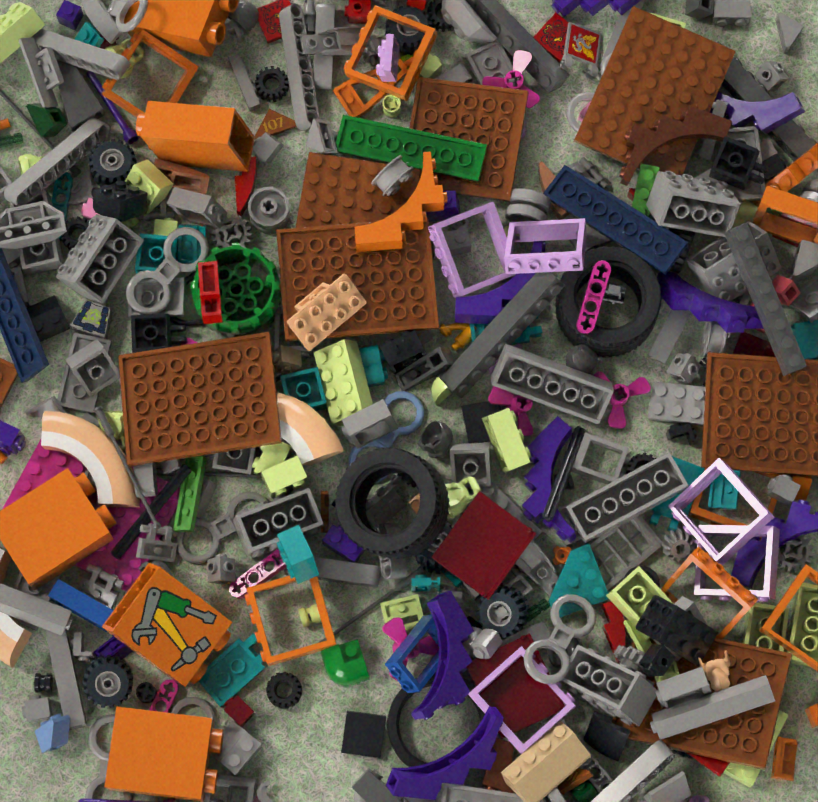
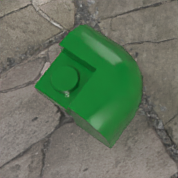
(345, 663)

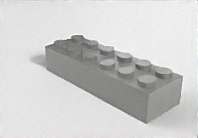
(552, 384)
(626, 498)

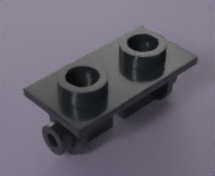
(614, 294)

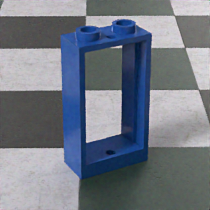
(80, 604)
(398, 669)

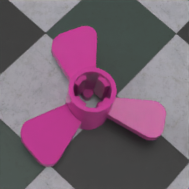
(520, 62)
(637, 387)
(502, 397)
(396, 631)

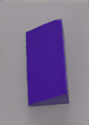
(114, 648)

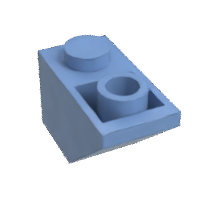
(53, 733)

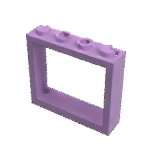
(545, 231)
(443, 253)
(696, 488)
(771, 563)
(566, 698)

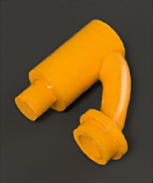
(460, 340)

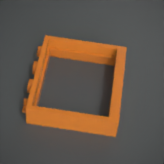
(416, 66)
(189, 67)
(791, 205)
(715, 519)
(805, 572)
(722, 578)
(261, 636)

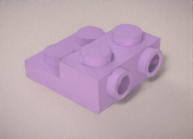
(389, 58)

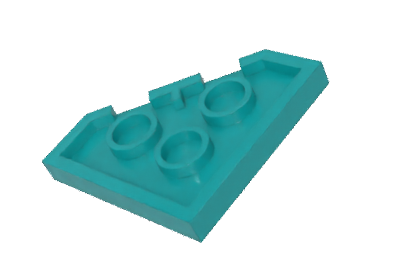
(579, 577)

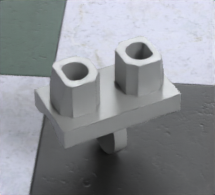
(371, 56)

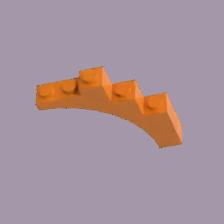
(794, 172)
(390, 231)

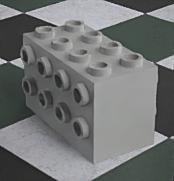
(692, 204)
(99, 258)
(717, 270)
(260, 526)
(609, 685)

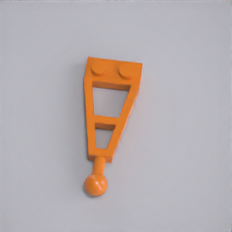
(351, 101)

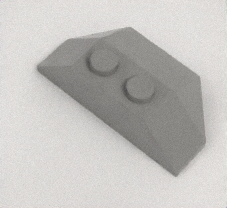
(466, 22)
(30, 225)

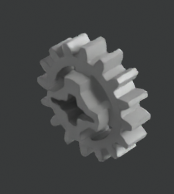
(234, 226)
(797, 556)
(630, 658)

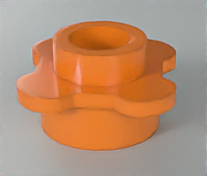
(557, 556)

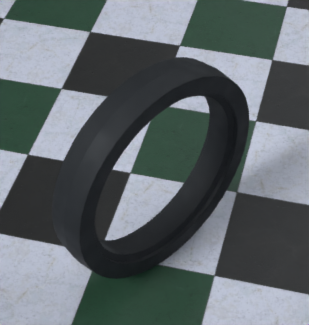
(393, 724)

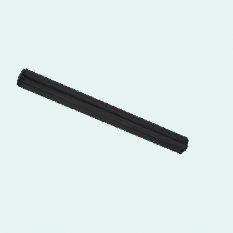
(563, 474)
(155, 506)

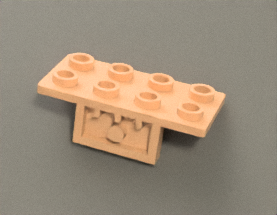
(325, 311)

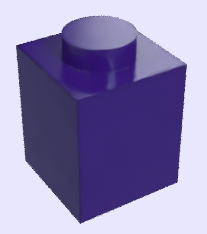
(69, 15)

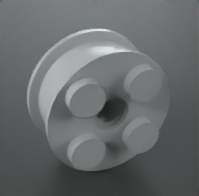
(392, 176)
(713, 339)

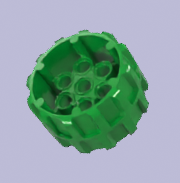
(272, 283)

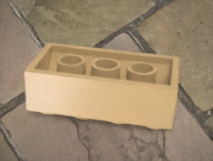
(545, 764)

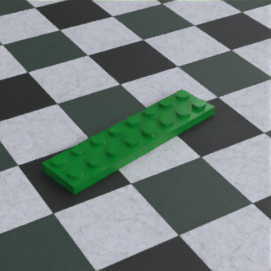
(386, 141)

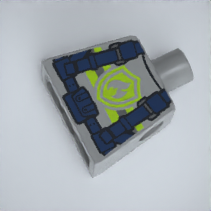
(93, 319)

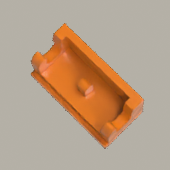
(784, 758)

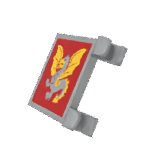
(583, 46)

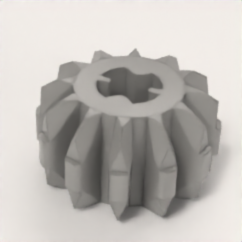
(678, 545)

